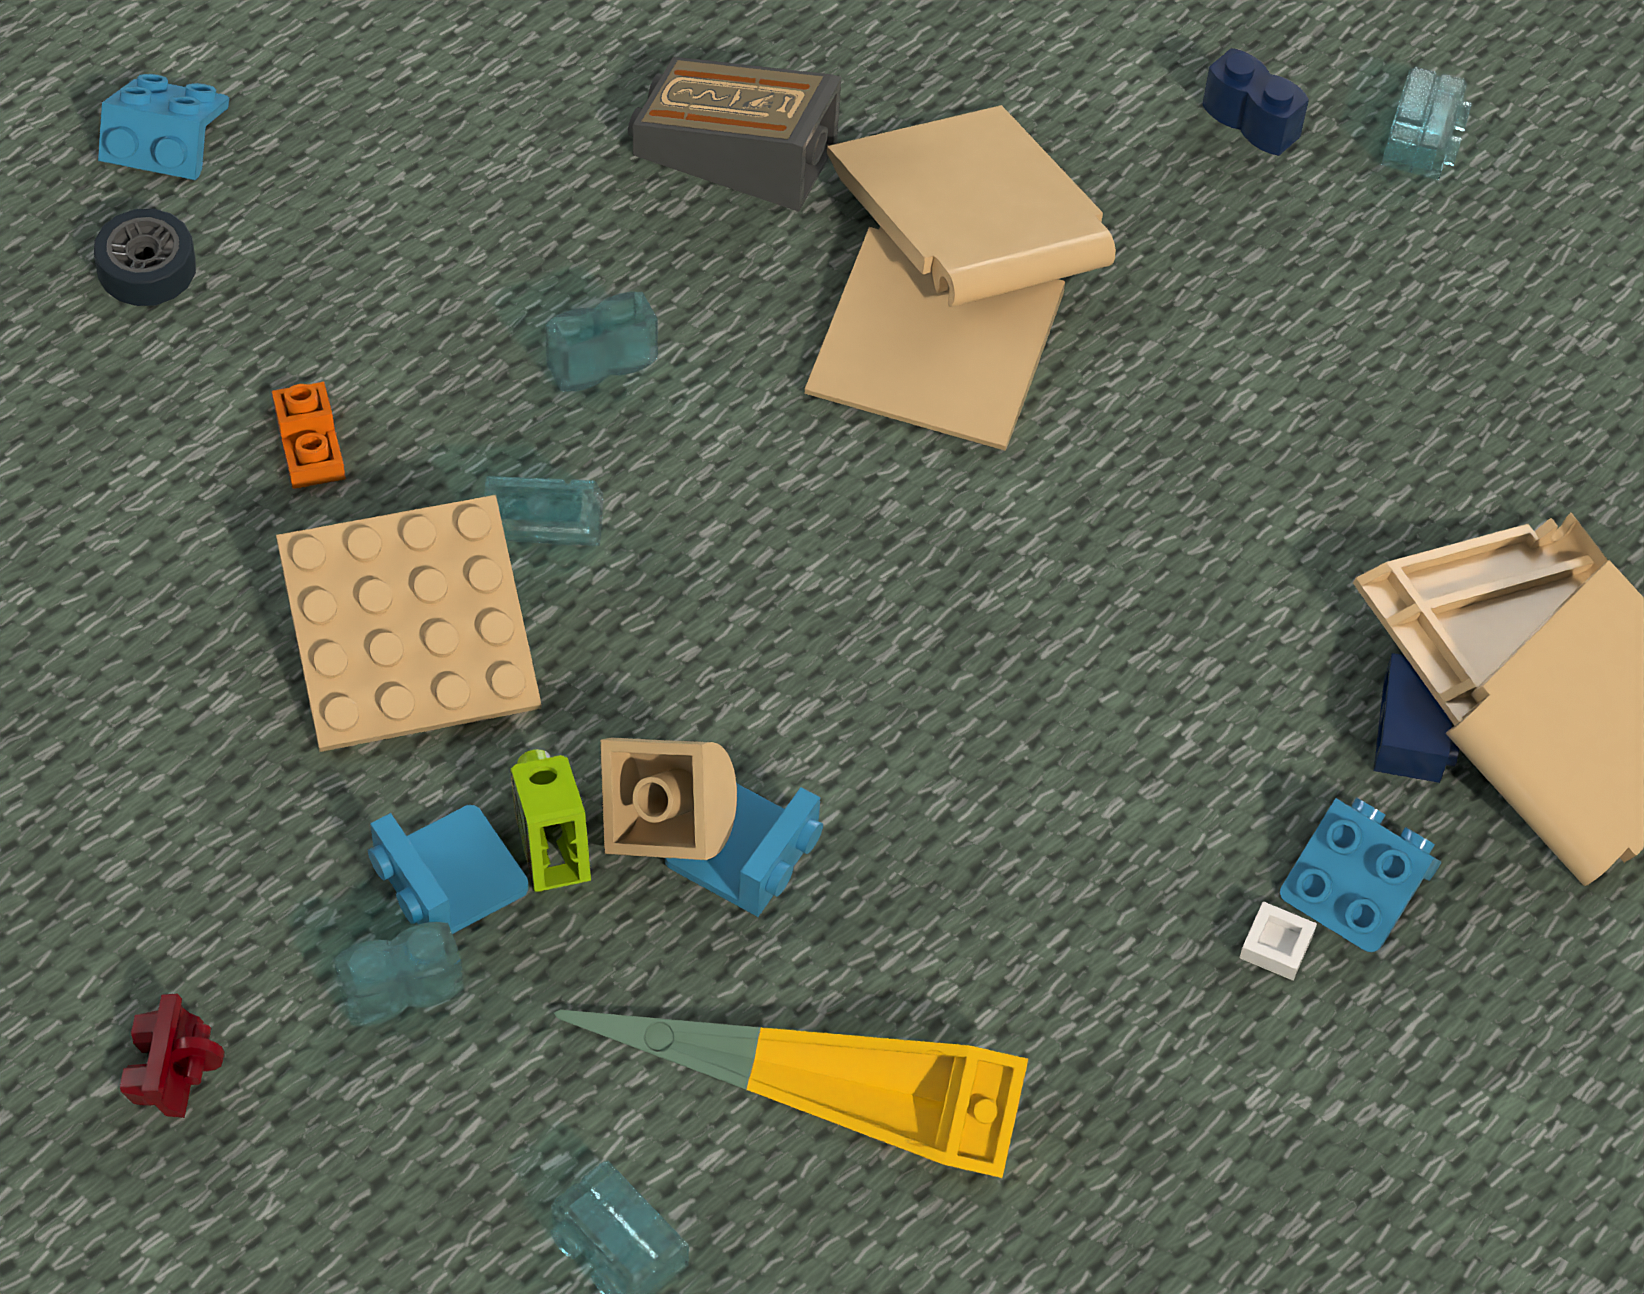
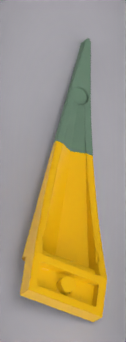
(915, 1095)

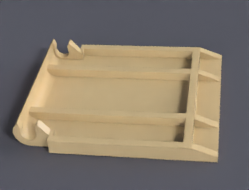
(975, 204)
(931, 364)
(1477, 601)
(1567, 727)

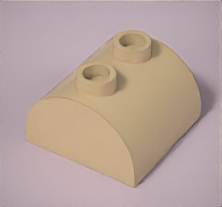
(667, 798)

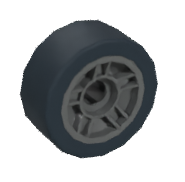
(123, 250)

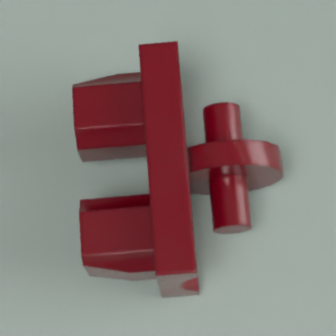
(176, 1060)

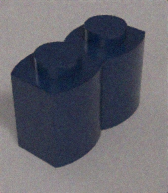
(1258, 103)

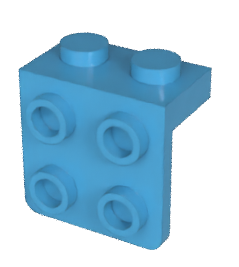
(158, 125)
(759, 851)
(447, 869)
(1358, 874)

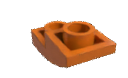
(308, 435)

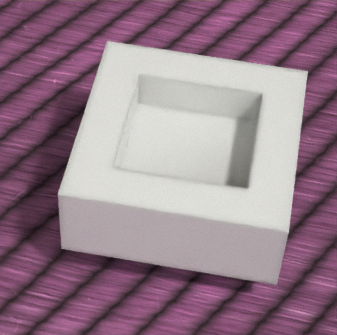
(1278, 940)

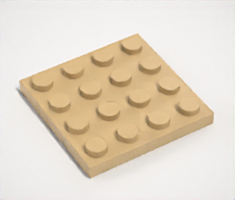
(408, 622)

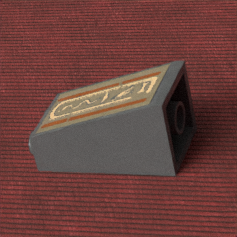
(740, 126)

